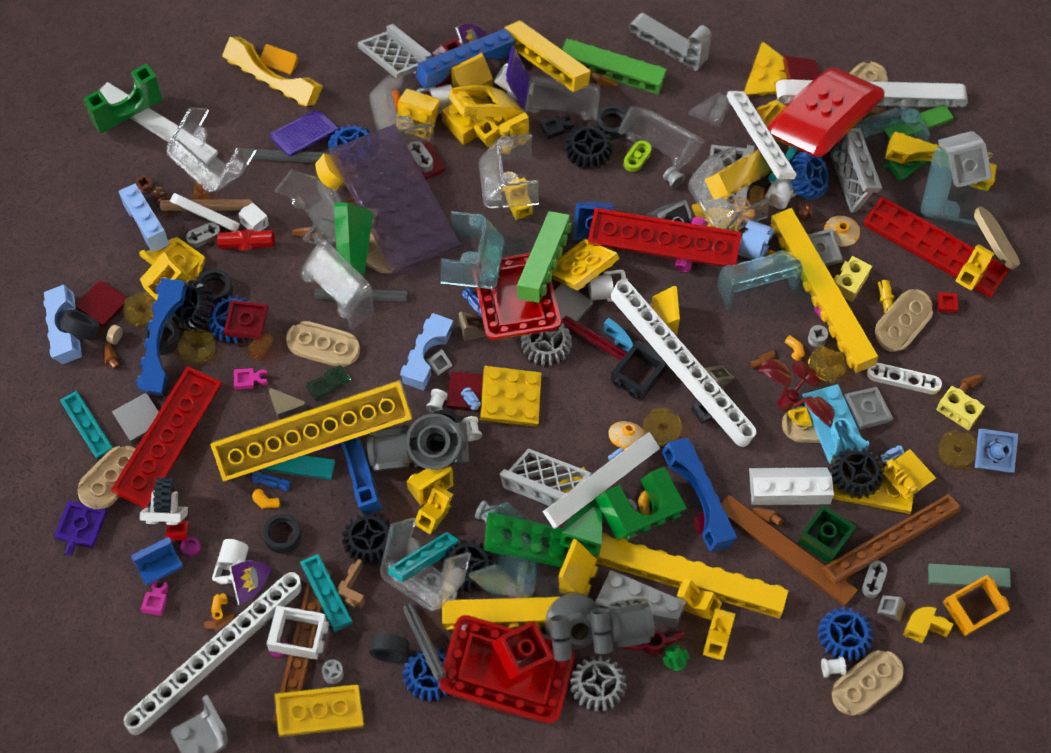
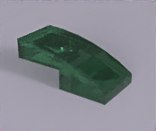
(330, 382)

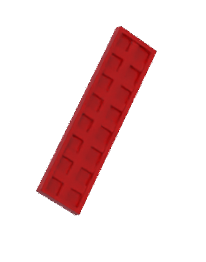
(930, 243)

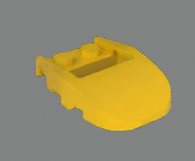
(504, 105)

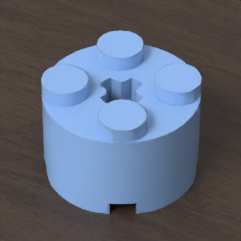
(755, 240)

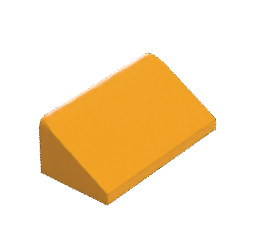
(279, 59)

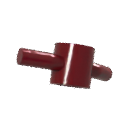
(659, 636)

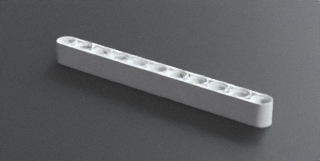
(895, 93)
(627, 297)
(210, 662)

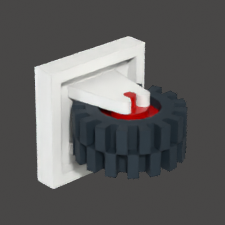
(164, 504)

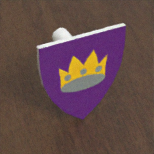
(469, 33)
(248, 579)

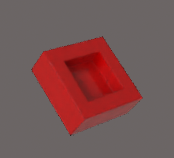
(947, 302)
(178, 531)

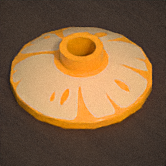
(846, 236)
(625, 433)

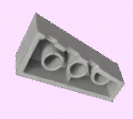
(664, 607)

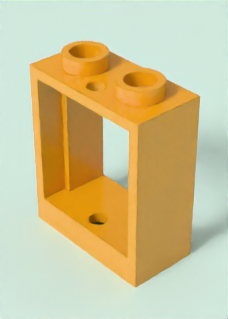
(959, 614)

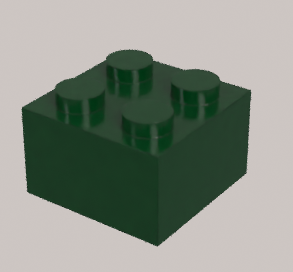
(826, 534)

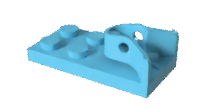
(843, 432)

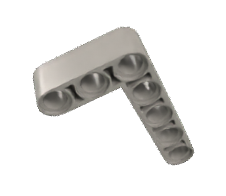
(689, 52)

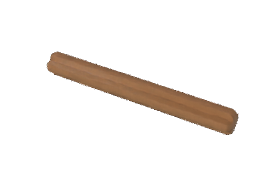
(223, 204)

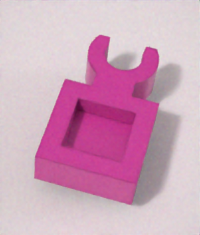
(247, 378)
(155, 601)

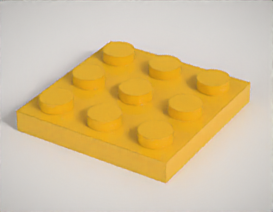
(583, 264)
(510, 396)

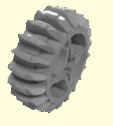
(543, 350)
(601, 700)

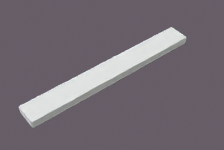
(148, 117)
(761, 135)
(601, 480)

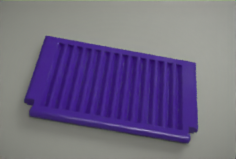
(517, 78)
(303, 132)

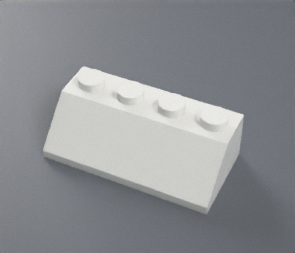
(791, 486)

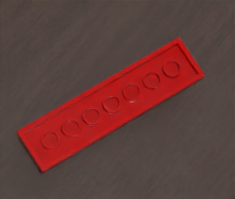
(664, 238)
(166, 436)

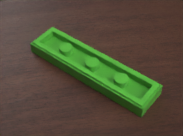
(932, 118)

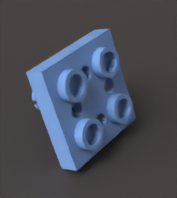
(1003, 451)

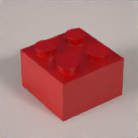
(522, 650)

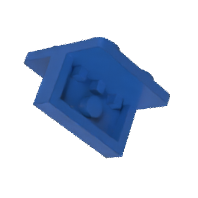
(157, 561)

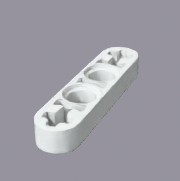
(204, 212)
(904, 375)

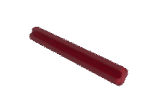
(593, 338)

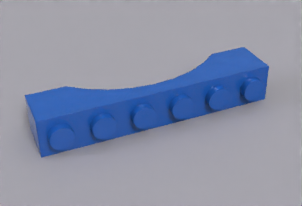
(436, 69)
(170, 297)
(683, 460)
(361, 476)

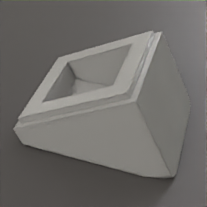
(438, 362)
(891, 607)

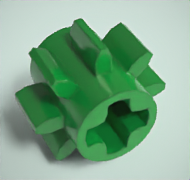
(676, 658)

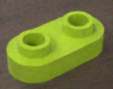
(637, 157)

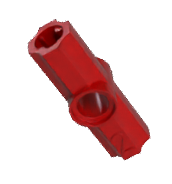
(246, 239)

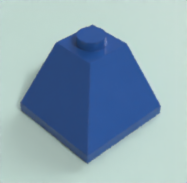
(583, 218)

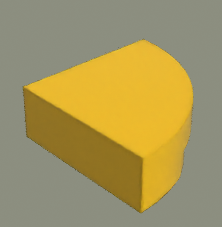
(800, 417)

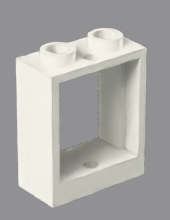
(283, 613)

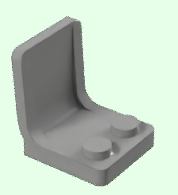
(967, 158)
(199, 733)

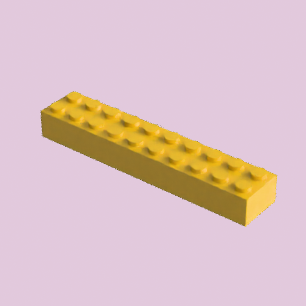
(311, 430)

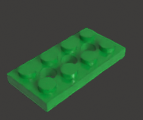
(516, 547)

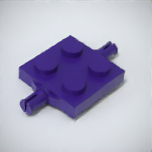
(79, 526)

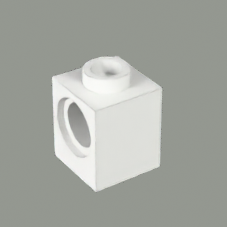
(253, 218)

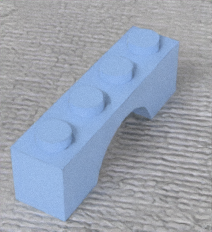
(145, 218)
(436, 332)
(63, 345)

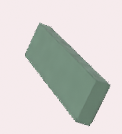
(965, 575)

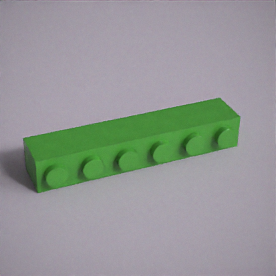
(617, 67)
(544, 257)

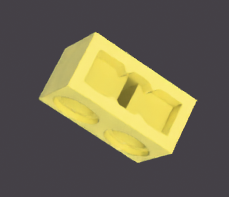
(853, 279)
(957, 411)

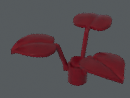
(789, 398)

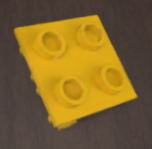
(908, 474)

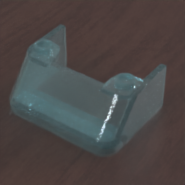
(892, 118)
(936, 192)
(475, 268)
(758, 272)
(513, 575)

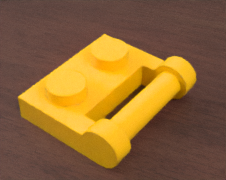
(516, 126)

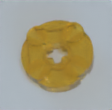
(133, 304)
(202, 354)
(821, 357)
(668, 419)
(953, 458)

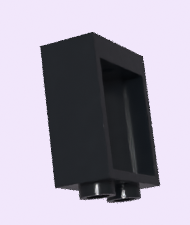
(649, 356)

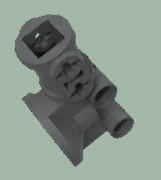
(399, 448)
(620, 625)

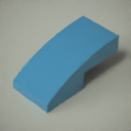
(615, 331)

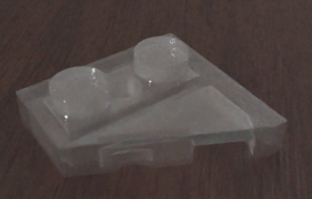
(712, 110)

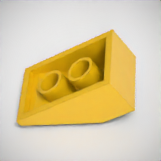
(462, 126)
(577, 570)

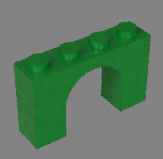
(144, 95)
(627, 521)

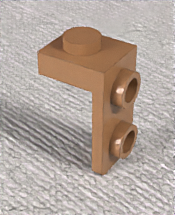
(350, 597)

